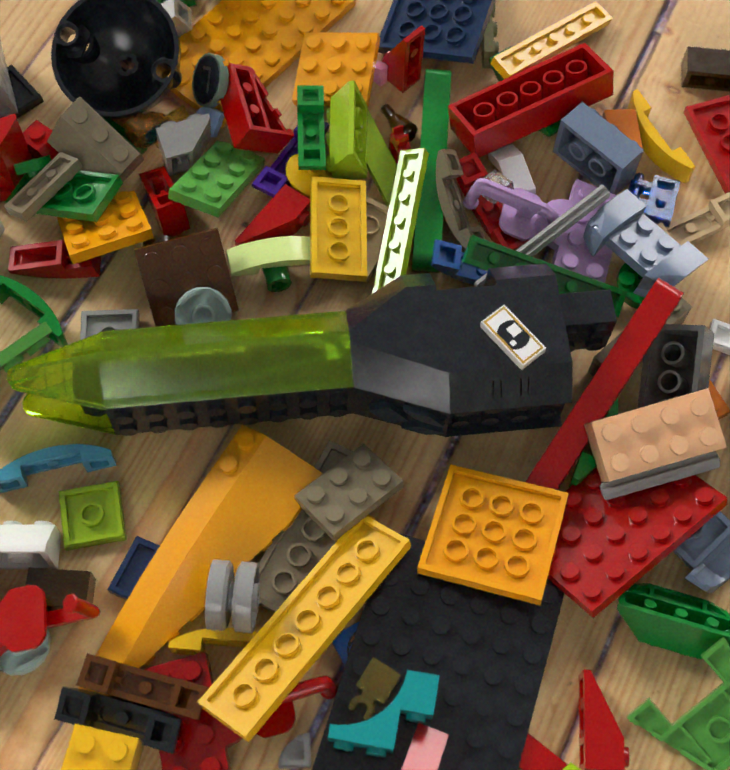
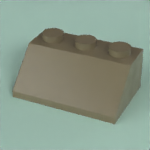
(93, 141)

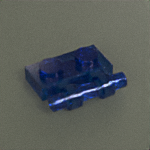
(661, 197)

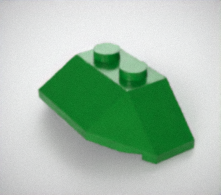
(673, 619)

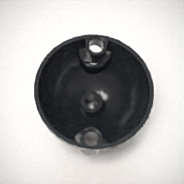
(119, 38)

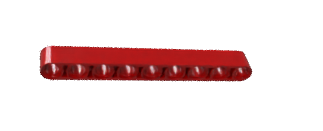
(606, 385)

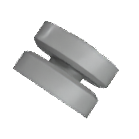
(229, 596)

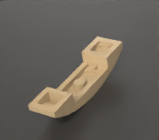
(701, 223)

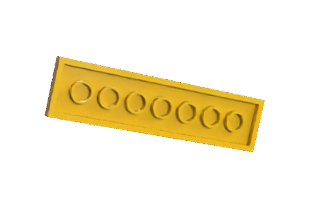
(303, 627)

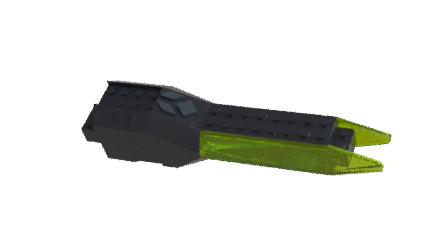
(392, 357)

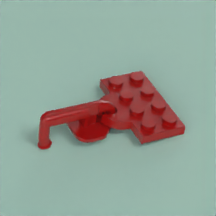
(26, 620)
(205, 741)

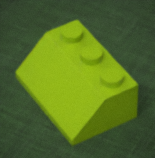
(347, 133)

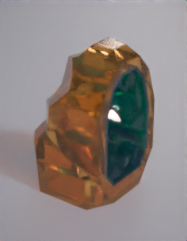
(142, 128)

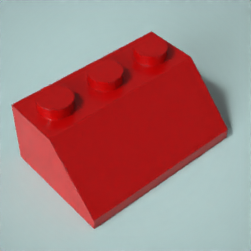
(12, 151)

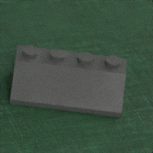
(676, 363)

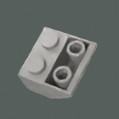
(183, 142)

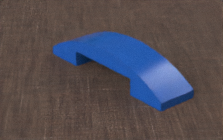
(448, 260)

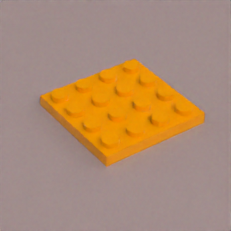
(493, 534)

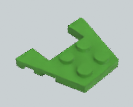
(704, 729)

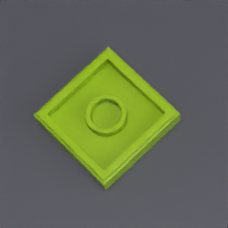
(92, 515)

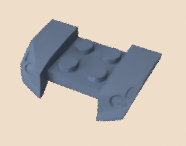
(640, 243)
(708, 554)

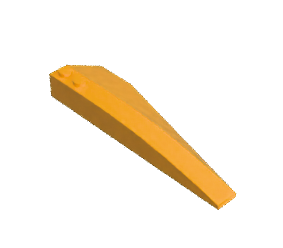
(228, 518)

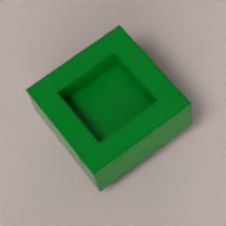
(33, 166)

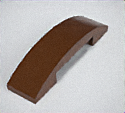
(142, 686)

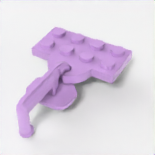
(527, 215)

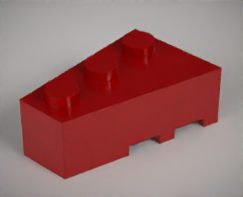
(249, 114)

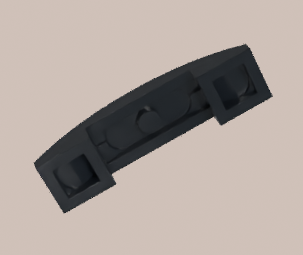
(120, 716)

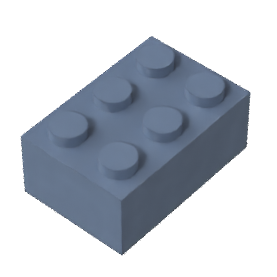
(597, 149)

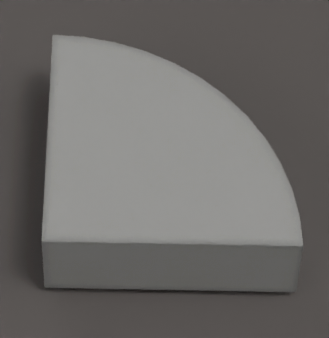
(296, 753)

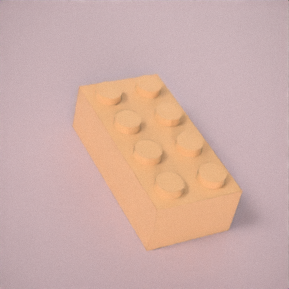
(655, 435)

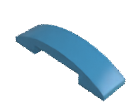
(15, 474)

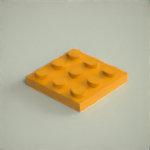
(336, 59)
(118, 227)

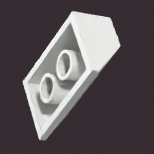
(29, 545)

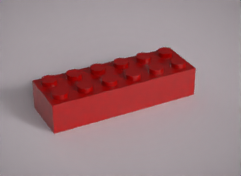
(530, 100)

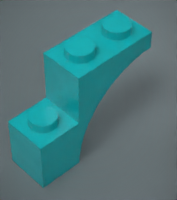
(379, 733)

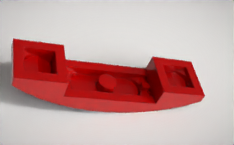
(486, 212)

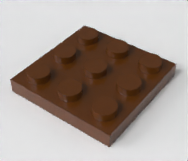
(182, 265)

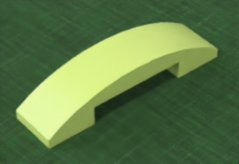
(267, 253)

